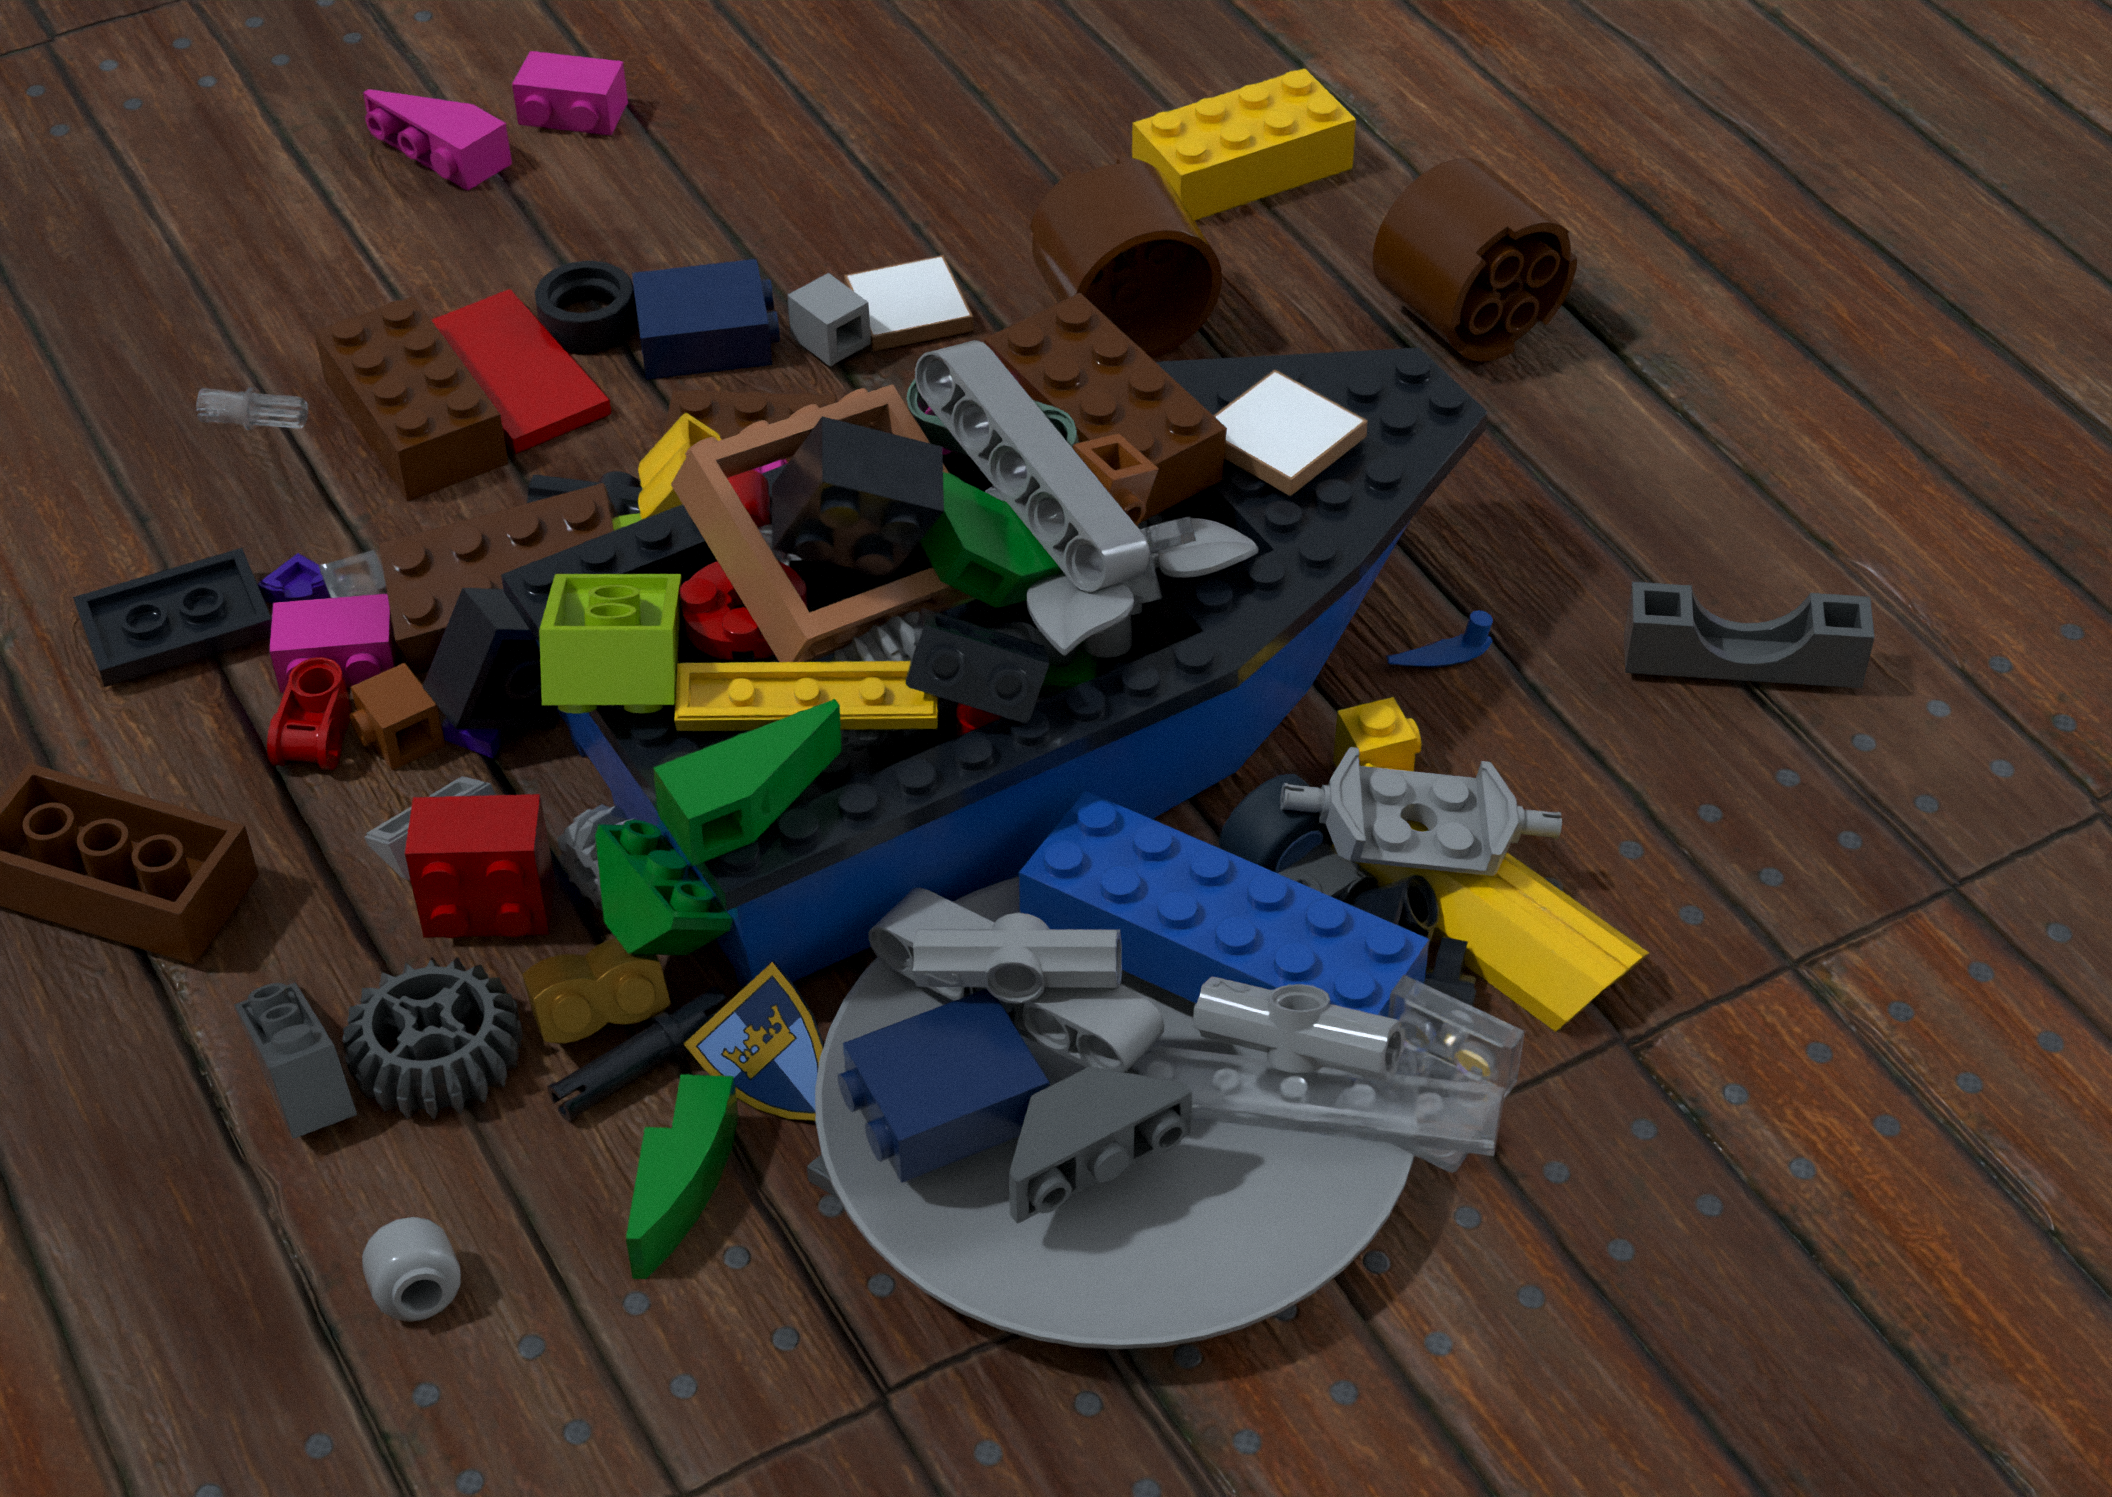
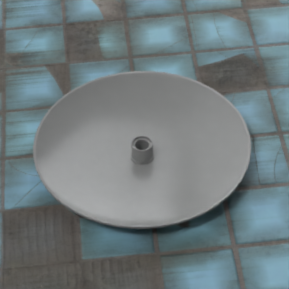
(1156, 1257)

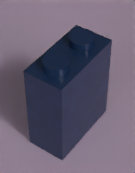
(705, 318)
(941, 1084)

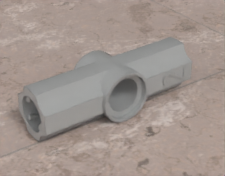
(1017, 958)
(1299, 1028)

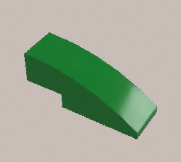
(680, 1169)

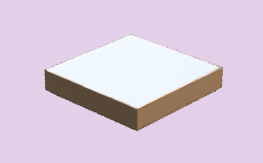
(912, 302)
(1287, 432)

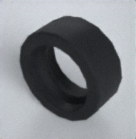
(586, 282)

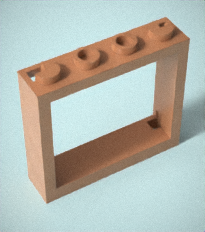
(747, 558)

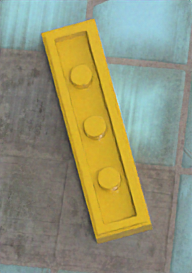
(760, 693)

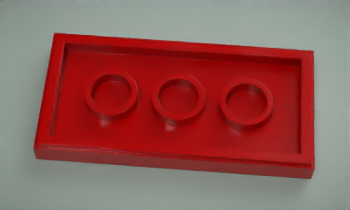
(522, 370)

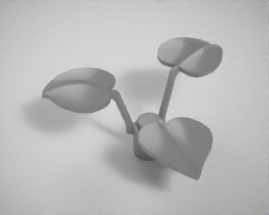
(1104, 616)

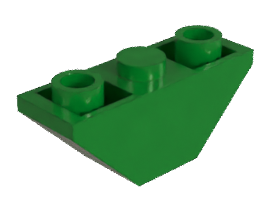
(984, 547)
(652, 894)

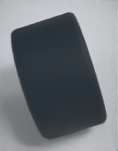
(1270, 835)

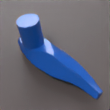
(1452, 650)

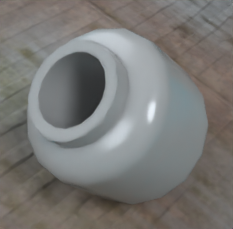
(411, 1269)

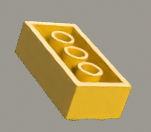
(1248, 142)

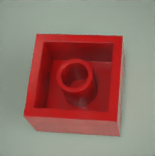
(480, 865)

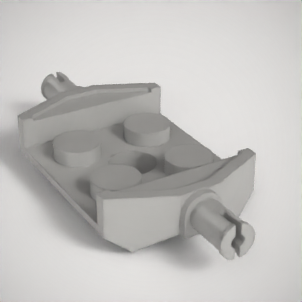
(1466, 816)

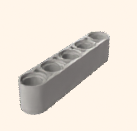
(1032, 466)
(1083, 1024)

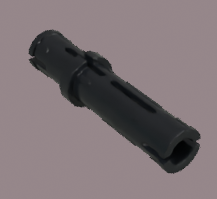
(635, 1056)

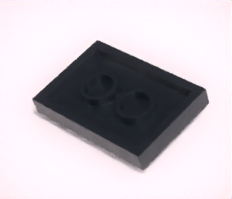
(173, 617)

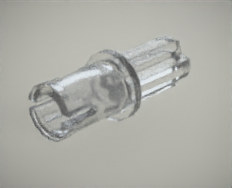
(251, 408)

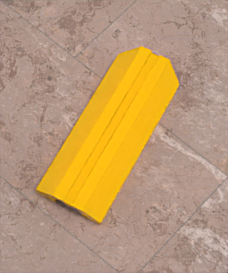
(1525, 935)

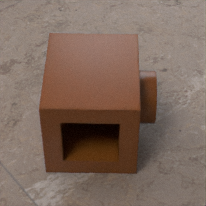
(1121, 471)
(396, 717)

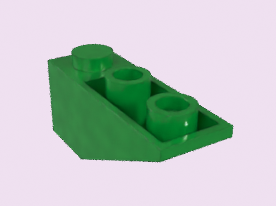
(743, 784)

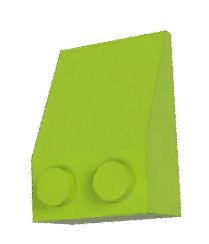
(610, 642)

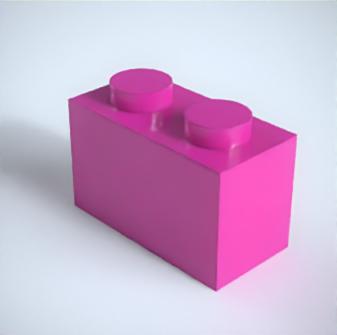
(570, 93)
(346, 629)

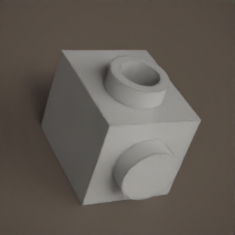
(829, 319)

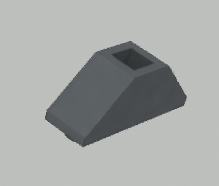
(1090, 1133)

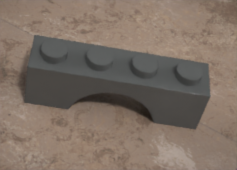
(1815, 644)

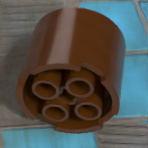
(1129, 252)
(1473, 258)

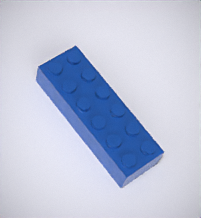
(1208, 913)

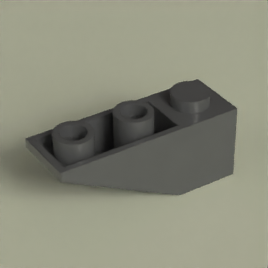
(295, 1058)

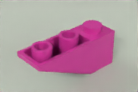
(441, 134)

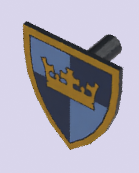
(767, 1044)

